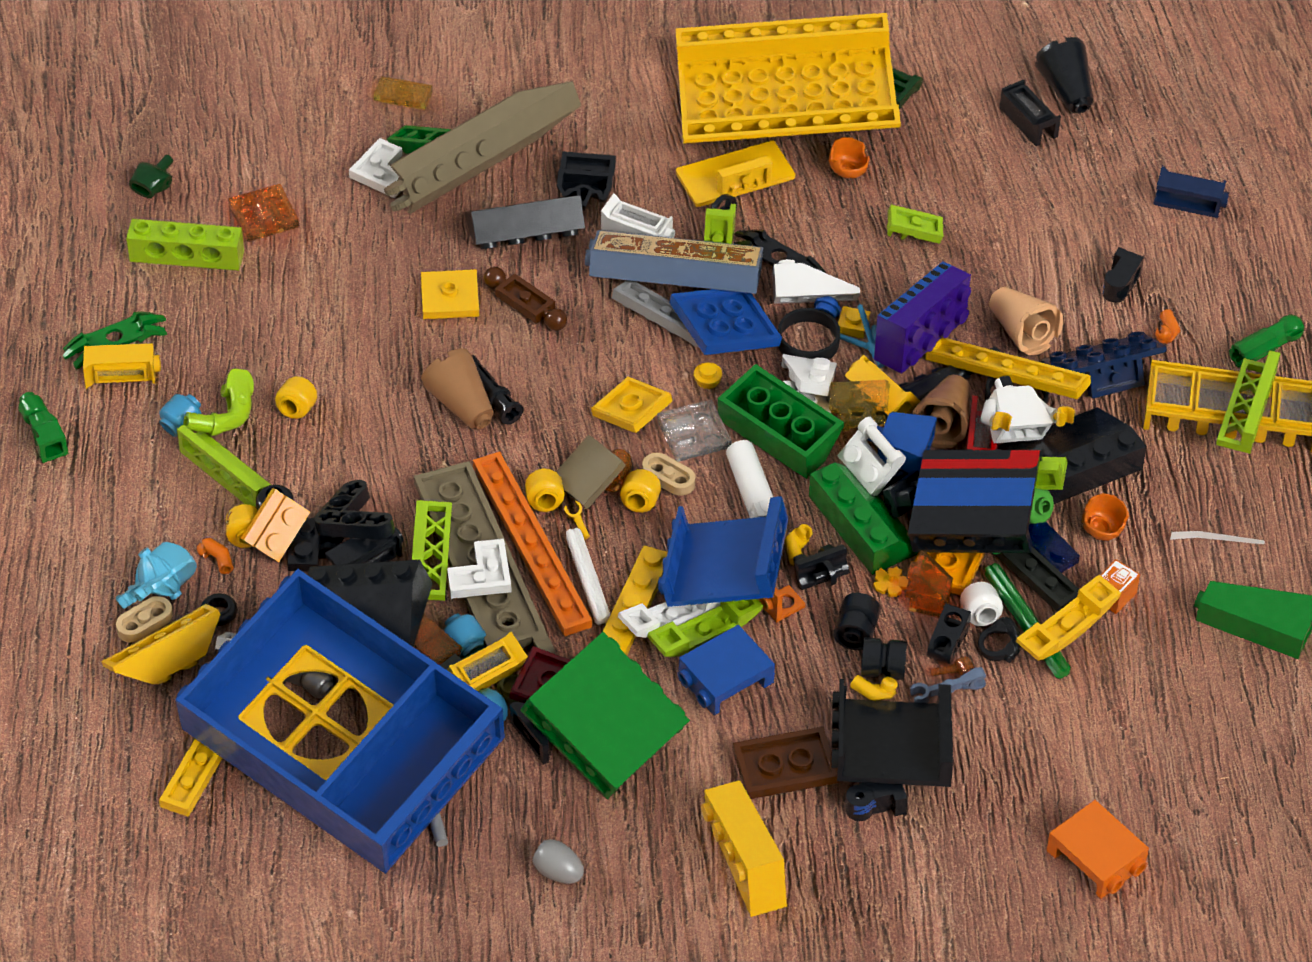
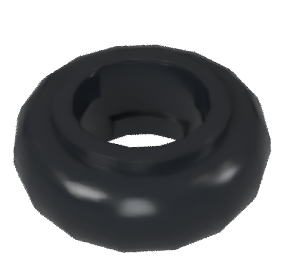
(225, 601)

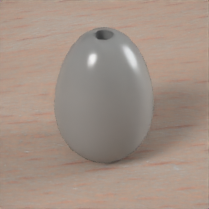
(558, 862)

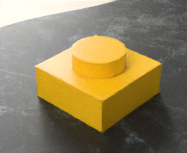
(851, 323)

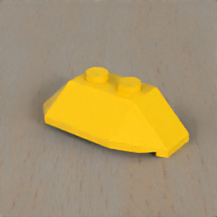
(168, 649)

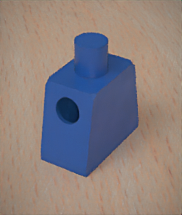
(910, 435)

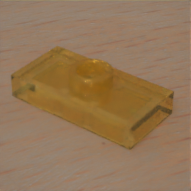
(403, 92)

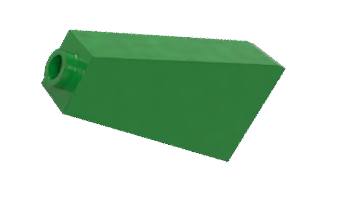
(1258, 615)

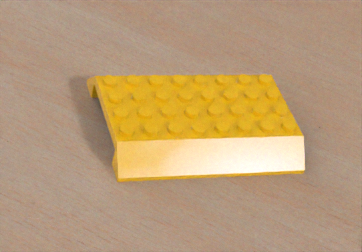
(786, 78)

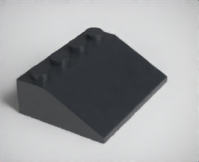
(1096, 451)
(384, 591)

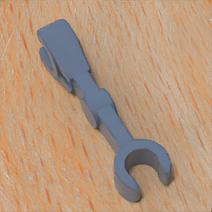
(971, 680)

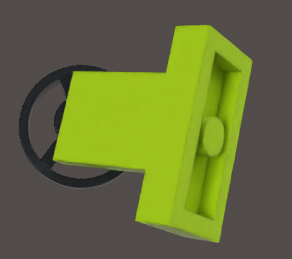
(721, 222)

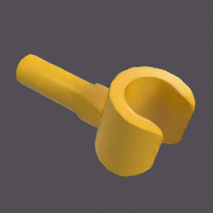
(578, 519)

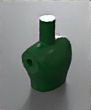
(150, 178)

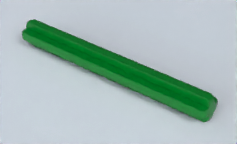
(1022, 614)

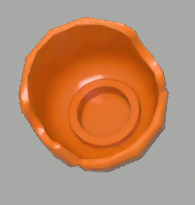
(848, 158)
(1104, 517)

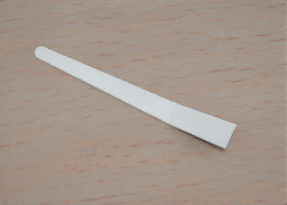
(1200, 534)

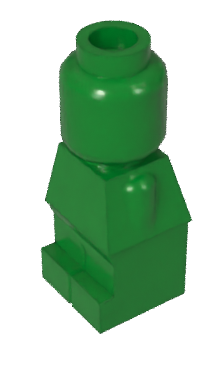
(44, 427)

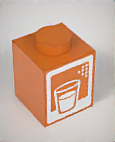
(1124, 580)

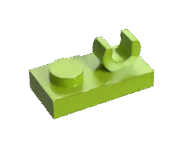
(915, 224)

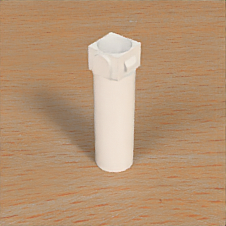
(749, 477)

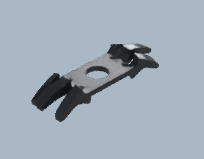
(761, 239)

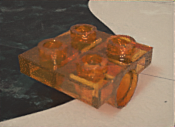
(263, 212)

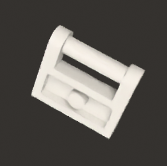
(865, 462)

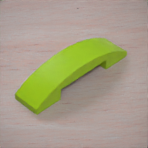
(681, 639)

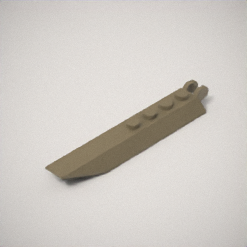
(479, 144)

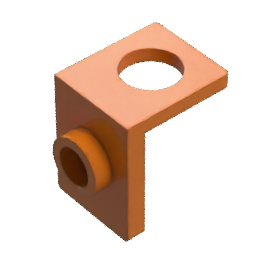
(774, 605)

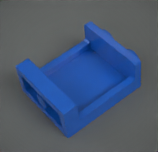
(724, 668)

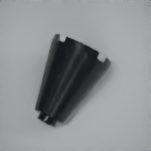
(1067, 72)

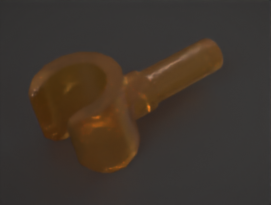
(961, 665)

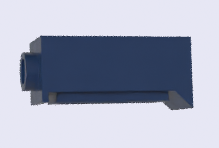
(1190, 193)

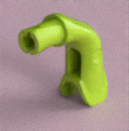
(238, 395)

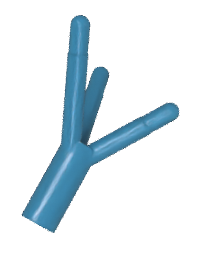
(870, 332)

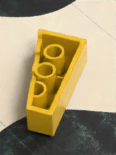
(746, 847)

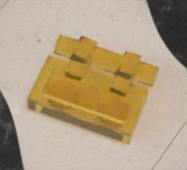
(859, 397)

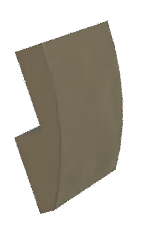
(589, 471)

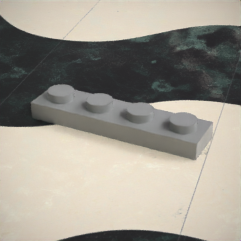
(652, 307)

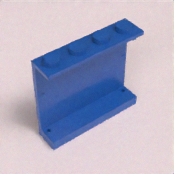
(723, 558)

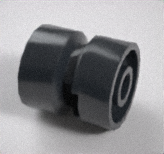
(856, 620)
(883, 658)

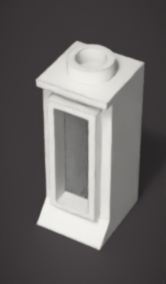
(627, 218)

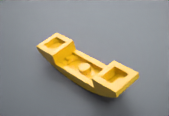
(1071, 621)

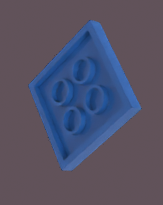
(725, 321)

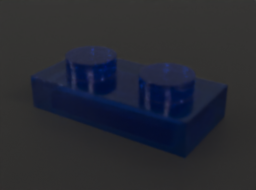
(1053, 546)

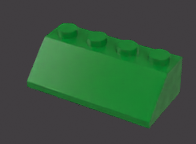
(780, 420)
(860, 518)

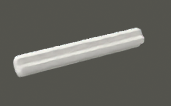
(587, 576)

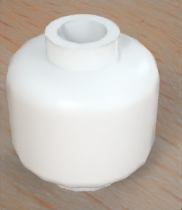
(983, 603)

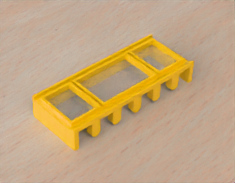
(1205, 393)

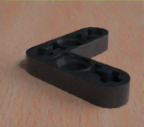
(343, 519)

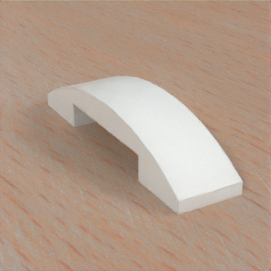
(644, 620)

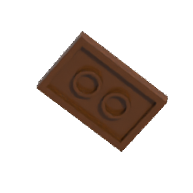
(785, 762)

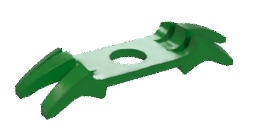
(129, 328)

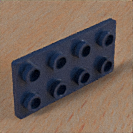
(1112, 365)

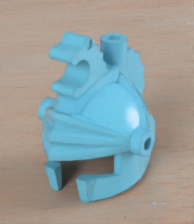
(160, 573)

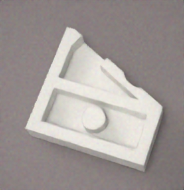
(809, 374)

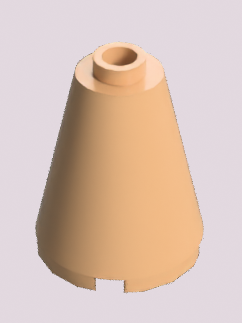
(1026, 319)

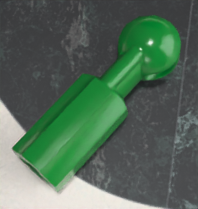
(1258, 344)

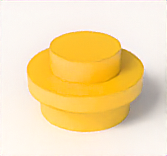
(707, 375)

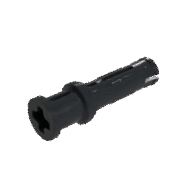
(499, 396)

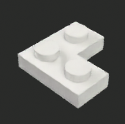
(374, 166)
(485, 578)

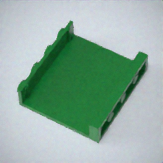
(604, 714)

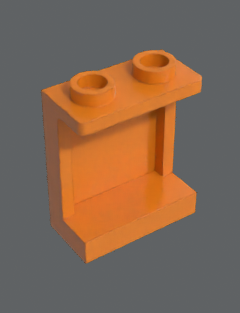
(1099, 847)

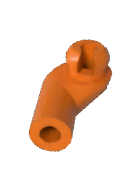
(1170, 327)
(220, 552)

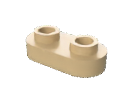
(673, 475)
(141, 619)

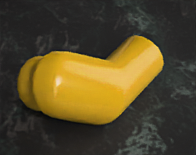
(874, 692)

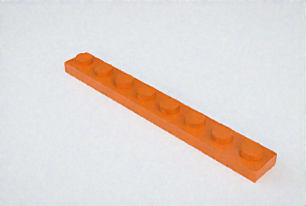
(532, 544)

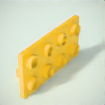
(735, 173)

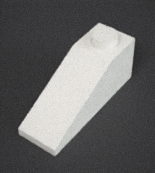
(805, 284)

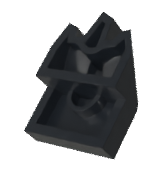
(586, 176)

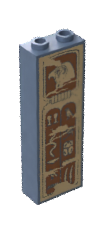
(675, 261)

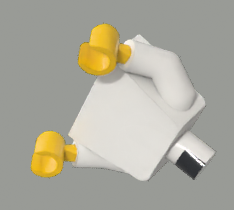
(1020, 414)

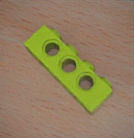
(185, 244)

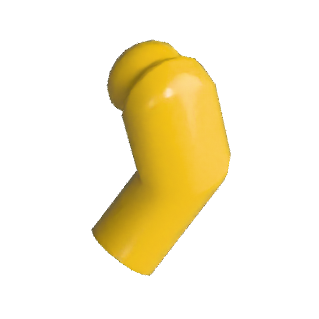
(797, 540)

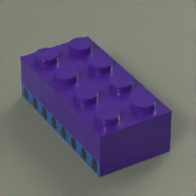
(922, 317)

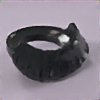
(1005, 626)

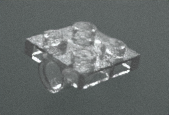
(694, 430)

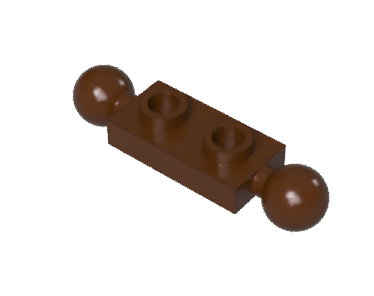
(525, 298)

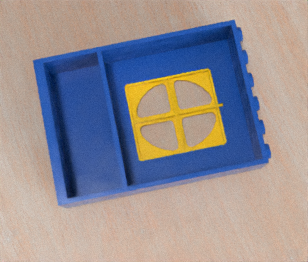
(420, 734)

